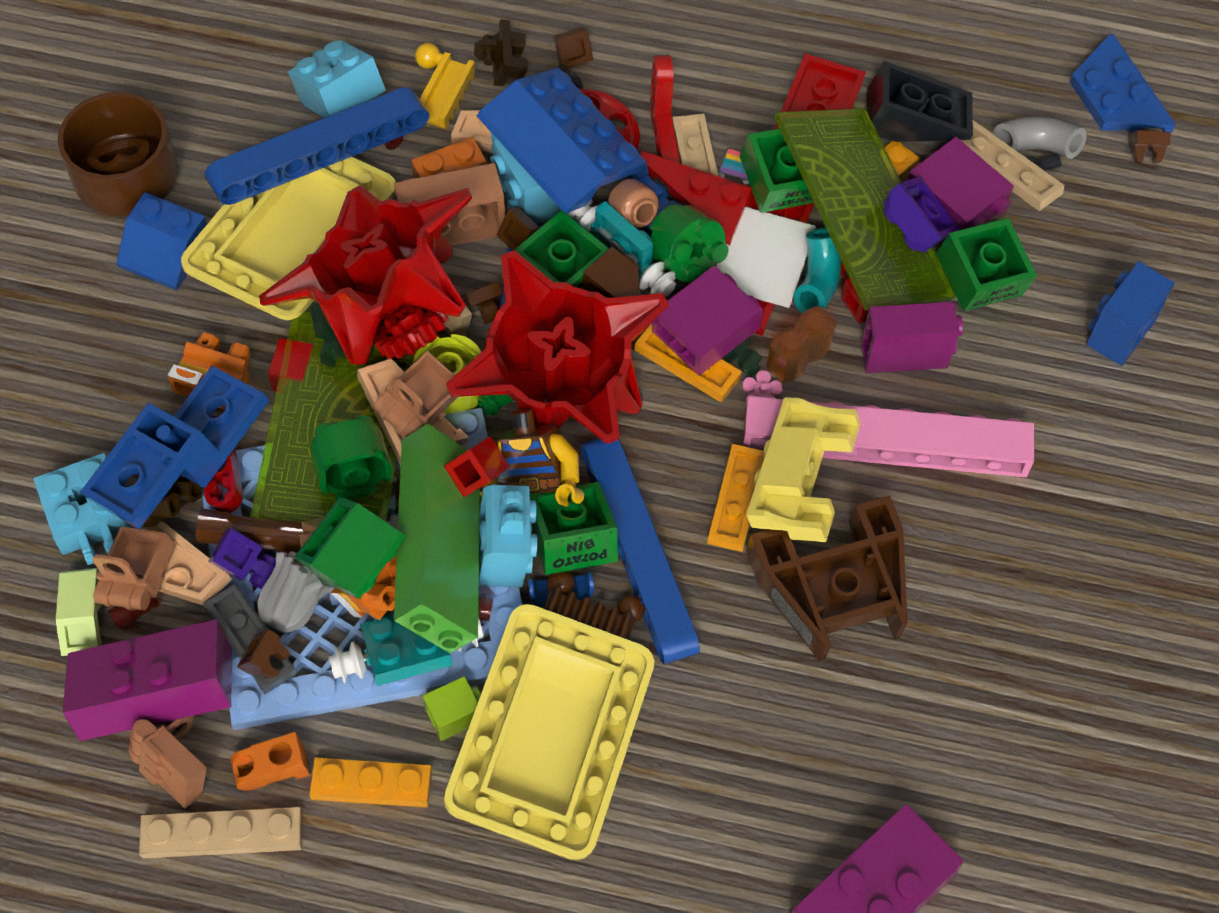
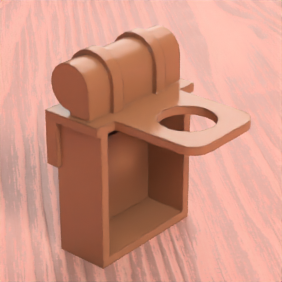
(416, 396)
(132, 568)
(166, 760)

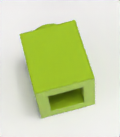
(451, 707)

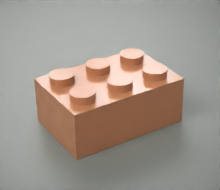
(479, 218)

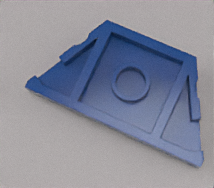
(1118, 92)

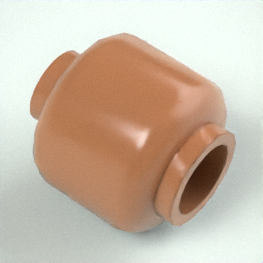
(634, 202)

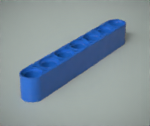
(316, 145)
(642, 552)

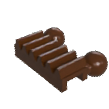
(615, 621)

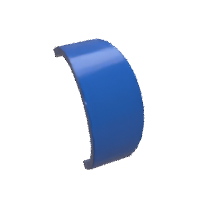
(539, 591)

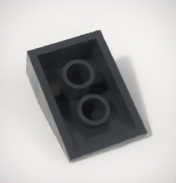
(917, 107)

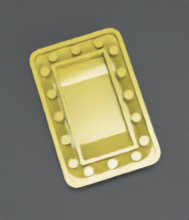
(272, 233)
(550, 732)

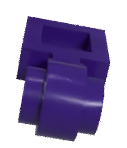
(238, 558)

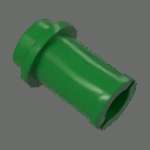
(492, 403)

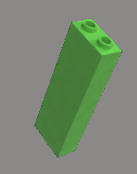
(441, 547)

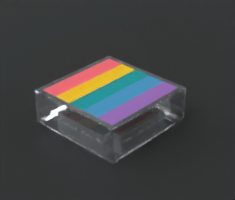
(732, 168)

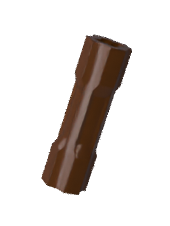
(270, 534)

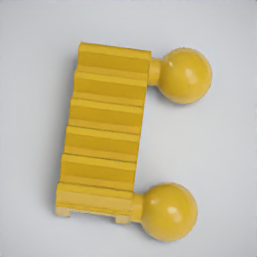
(446, 84)

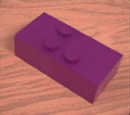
(148, 679)
(889, 872)

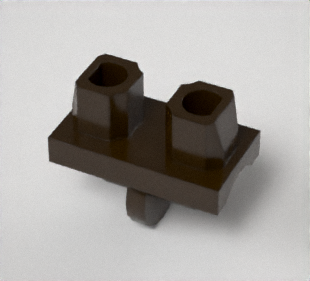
(498, 52)
(179, 494)

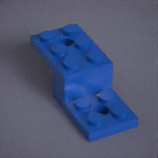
(170, 446)

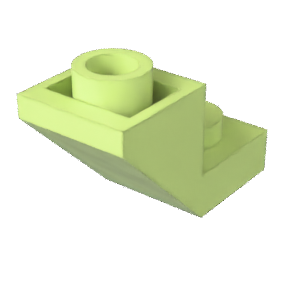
(77, 611)

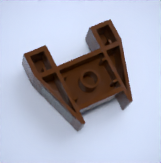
(837, 584)

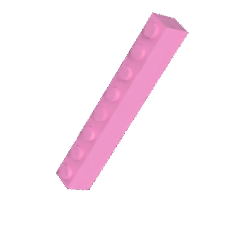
(916, 438)

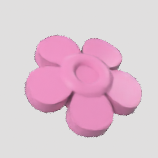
(762, 386)

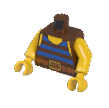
(538, 459)

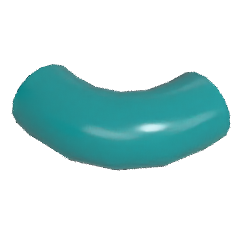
(821, 272)

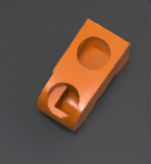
(270, 762)

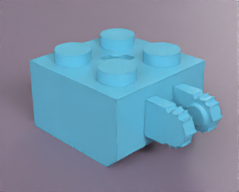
(336, 79)
(520, 187)
(70, 515)
(506, 535)

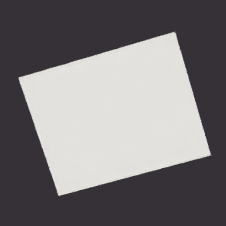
(767, 256)

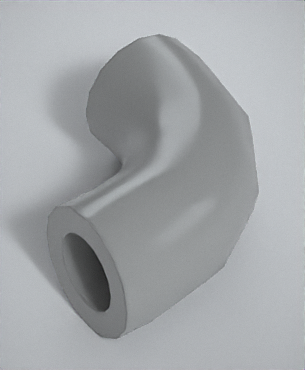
(1042, 134)

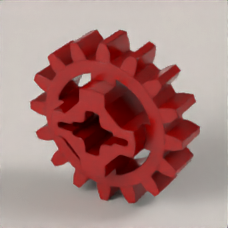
(408, 331)

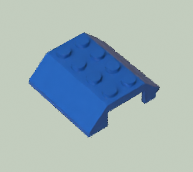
(560, 138)

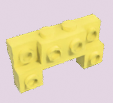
(791, 467)

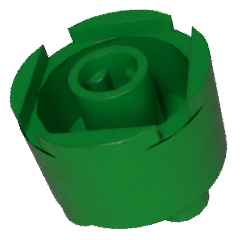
(687, 241)
(350, 458)

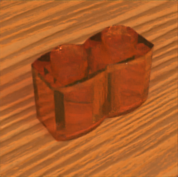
(801, 344)

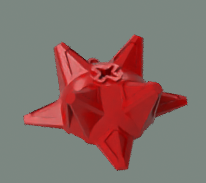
(376, 264)
(561, 351)

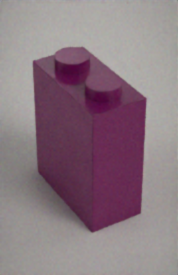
(965, 184)
(708, 320)
(910, 337)

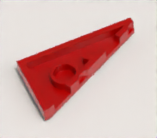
(708, 193)

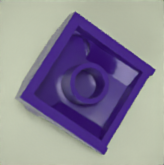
(918, 214)

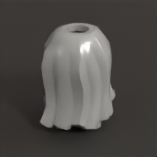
(290, 594)

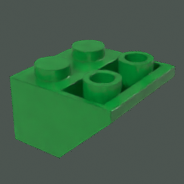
(350, 548)

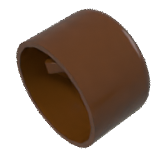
(117, 151)

